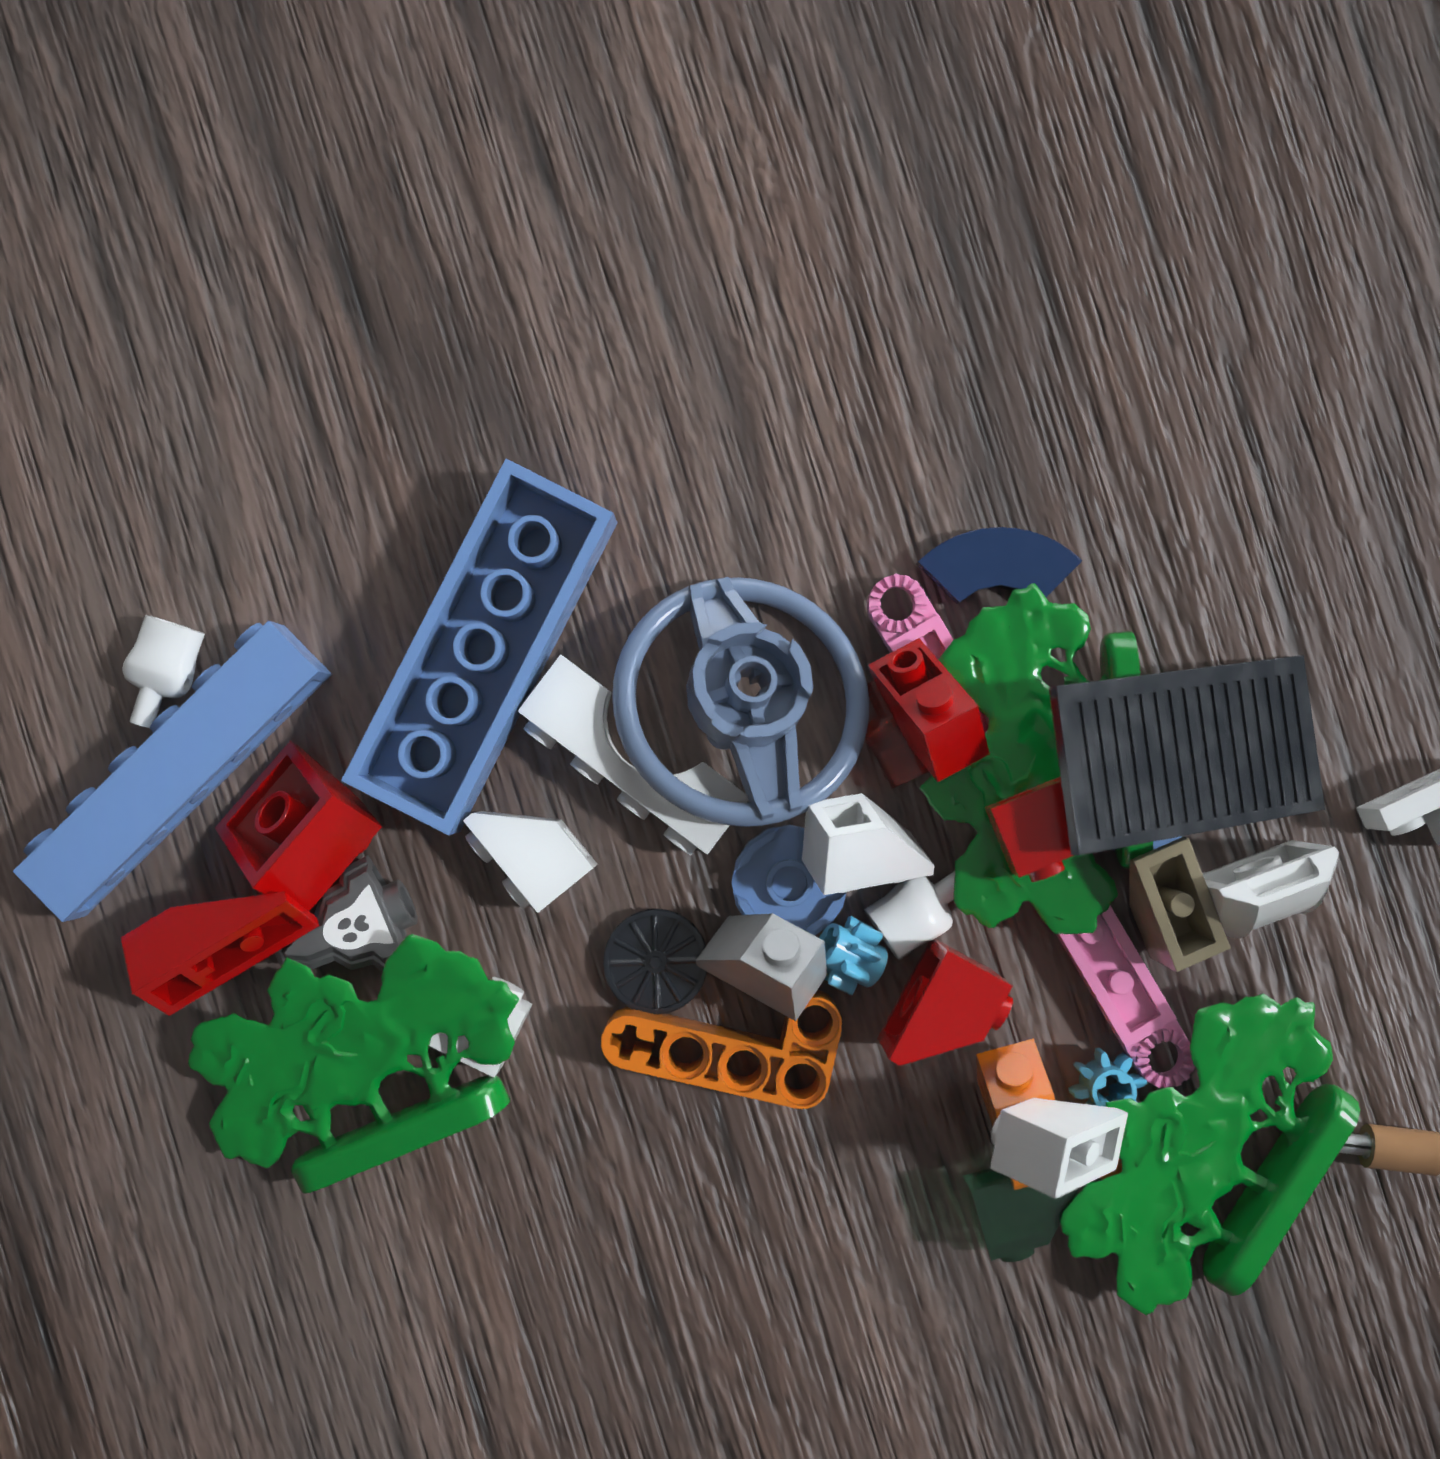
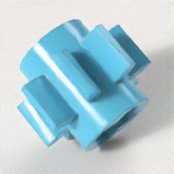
(853, 955)
(1094, 1076)

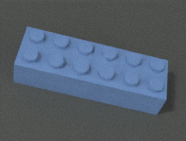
(480, 648)

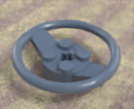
(754, 728)

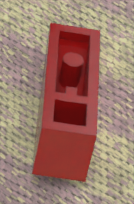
(207, 944)

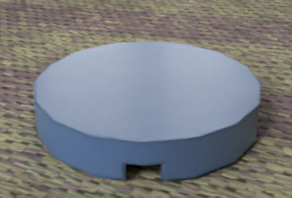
(776, 881)

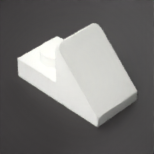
(1406, 808)

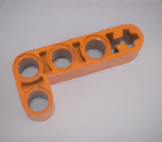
(720, 1044)

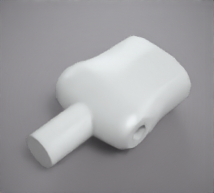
(160, 665)
(913, 913)

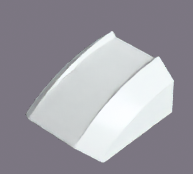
(1271, 885)

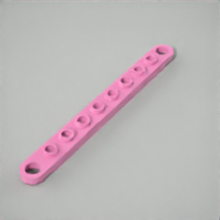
(1102, 958)

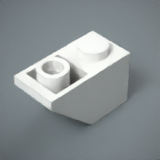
(859, 846)
(534, 853)

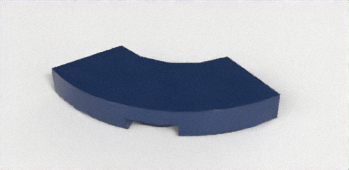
(998, 559)

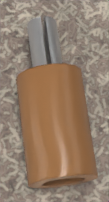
(1396, 1149)

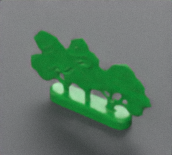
(1001, 671)
(338, 1050)
(1188, 1154)

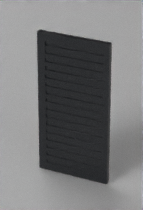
(1185, 752)

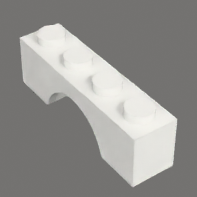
(573, 711)

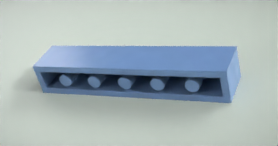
(171, 771)

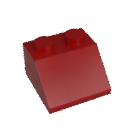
(296, 828)
(944, 1006)

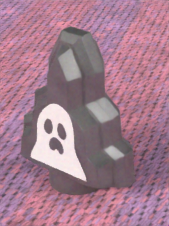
(357, 921)

